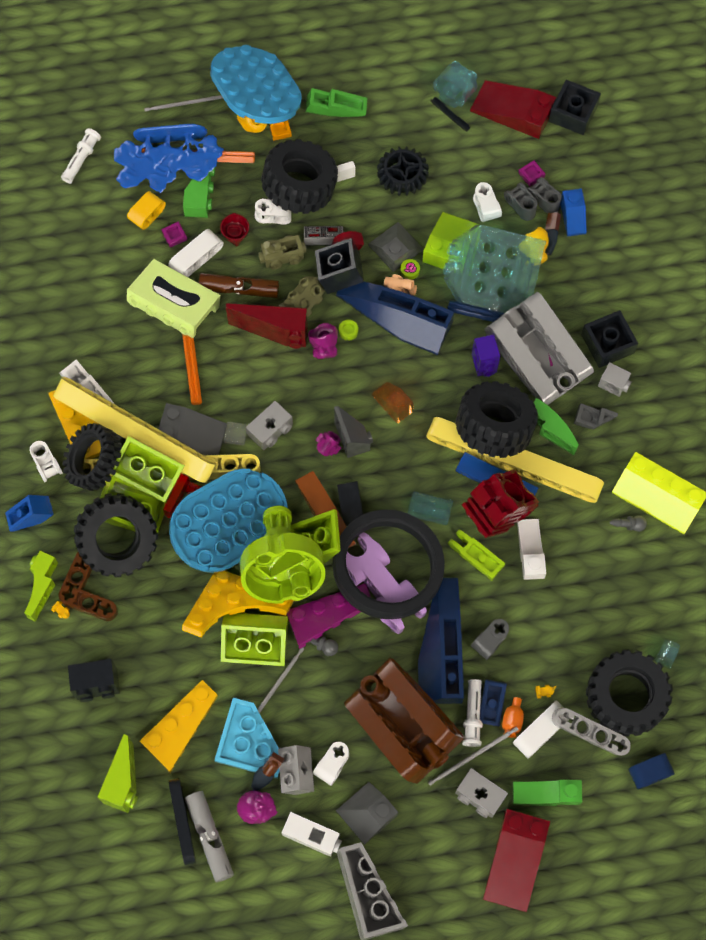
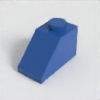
(574, 212)
(29, 512)

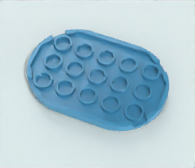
(255, 84)
(222, 519)

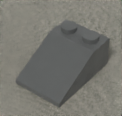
(193, 429)

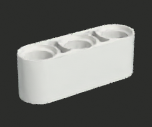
(196, 253)
(539, 731)

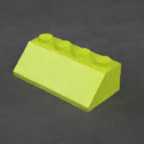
(659, 493)

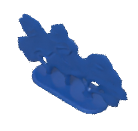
(162, 162)

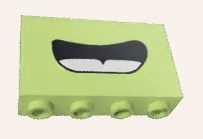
(172, 298)

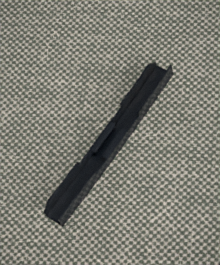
(460, 122)

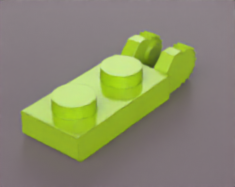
(477, 555)

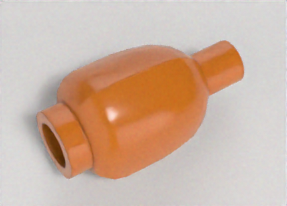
(513, 717)

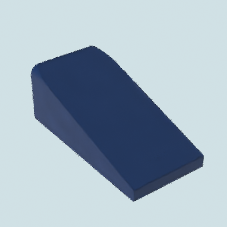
(492, 702)

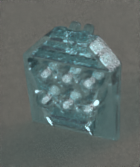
(468, 252)

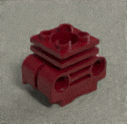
(499, 503)

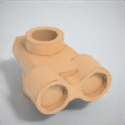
(398, 283)

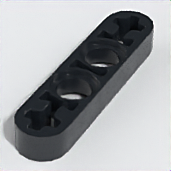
(182, 821)

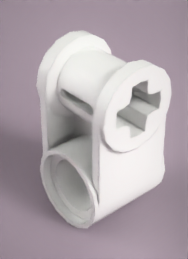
(486, 202)
(271, 213)
(45, 463)
(330, 766)

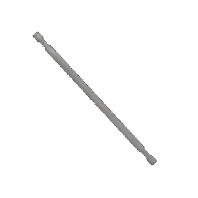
(184, 103)
(279, 680)
(473, 756)

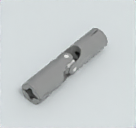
(207, 832)

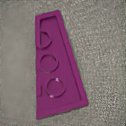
(318, 616)

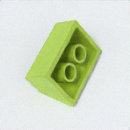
(147, 469)
(254, 639)

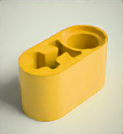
(146, 210)

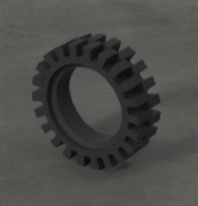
(106, 461)

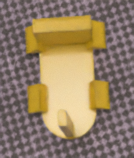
(63, 612)
(544, 691)

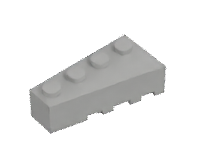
(369, 898)

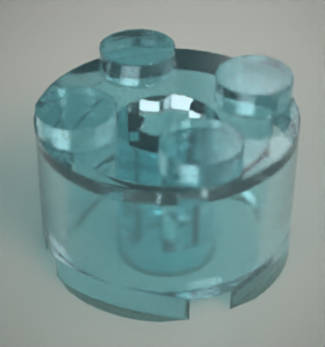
(455, 84)

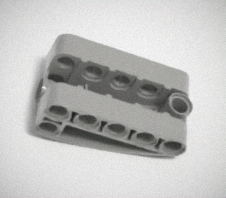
(527, 337)

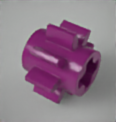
(328, 443)

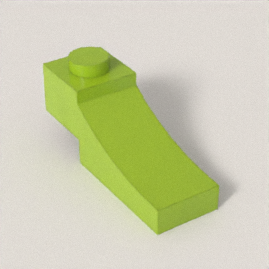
(42, 569)

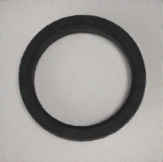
(399, 520)

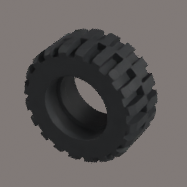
(304, 159)
(490, 435)
(135, 554)
(644, 670)

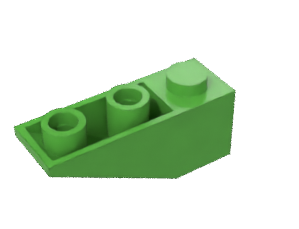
(197, 197)

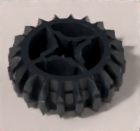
(394, 178)

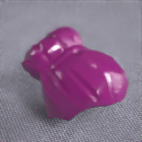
(323, 340)
(256, 807)

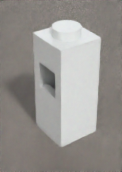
(311, 834)

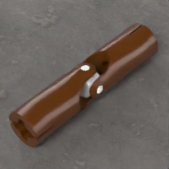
(227, 284)

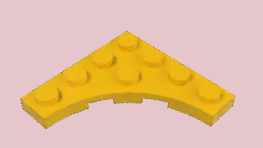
(225, 596)

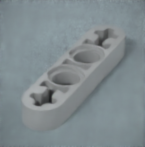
(590, 733)

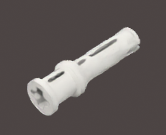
(84, 149)
(473, 723)

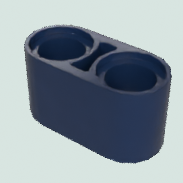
(651, 771)

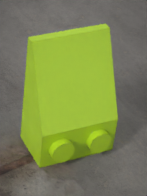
(444, 232)
(151, 503)
(323, 531)
(120, 782)

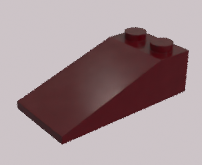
(514, 107)
(278, 324)
(516, 860)

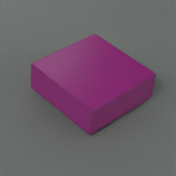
(531, 173)
(174, 234)

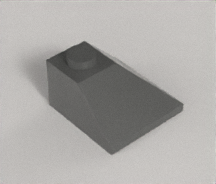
(395, 246)
(352, 433)
(367, 812)

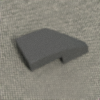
(593, 418)

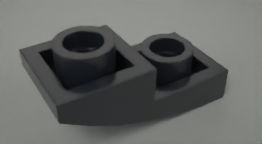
(350, 501)

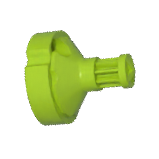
(281, 562)

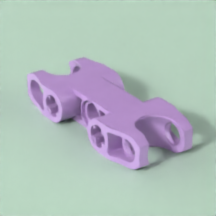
(372, 571)

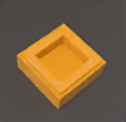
(280, 130)

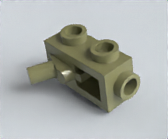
(282, 251)
(305, 295)

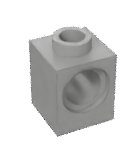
(615, 380)

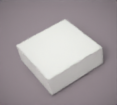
(346, 171)

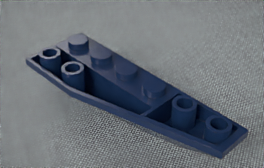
(401, 314)
(441, 650)

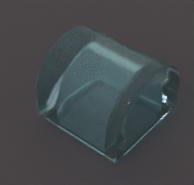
(668, 653)

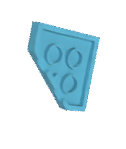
(245, 738)

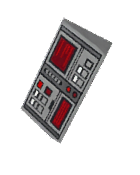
(321, 234)

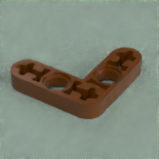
(80, 595)

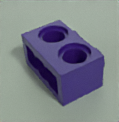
(485, 355)

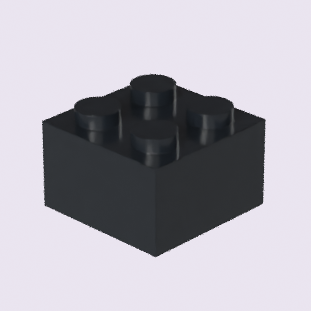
(574, 107)
(339, 266)
(609, 339)
(93, 680)

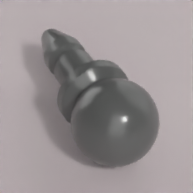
(636, 523)
(328, 646)

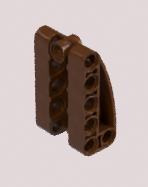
(404, 721)

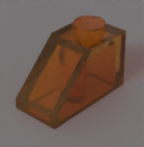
(394, 401)

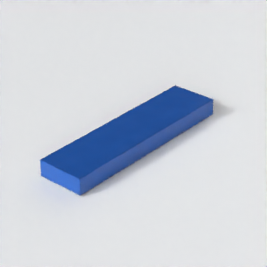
(480, 470)

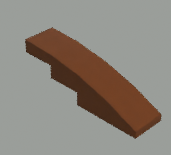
(317, 498)

